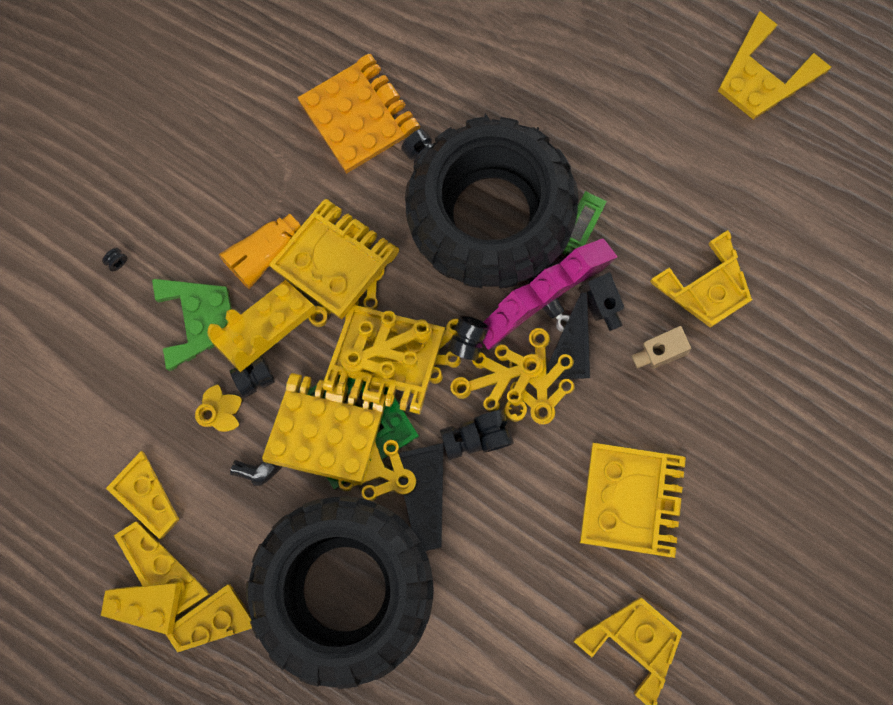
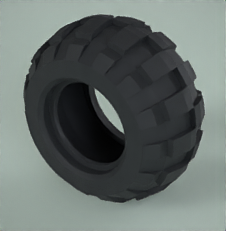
(480, 153)
(279, 604)

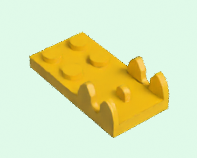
(261, 325)

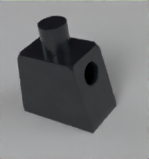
(600, 291)

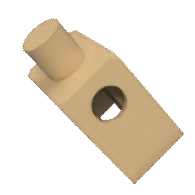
(672, 344)

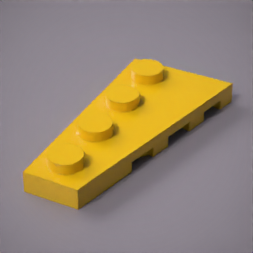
(157, 566)

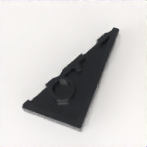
(575, 343)

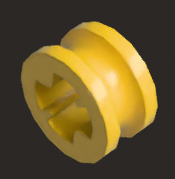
(514, 418)

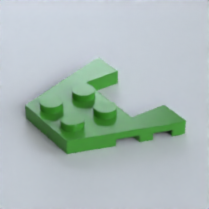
(201, 307)

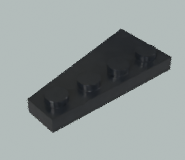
(426, 499)

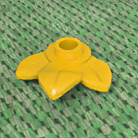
(222, 409)

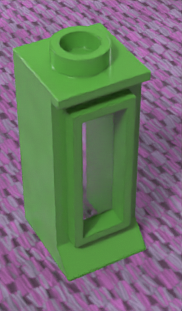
(587, 217)

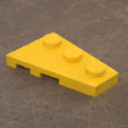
(144, 496)
(144, 606)
(211, 620)

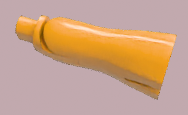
(252, 255)

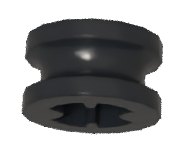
(114, 259)

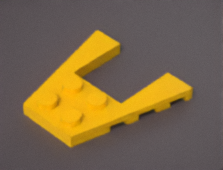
(753, 86)

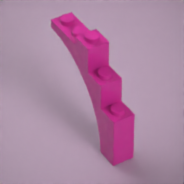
(546, 287)

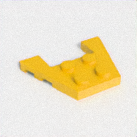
(716, 292)
(642, 635)

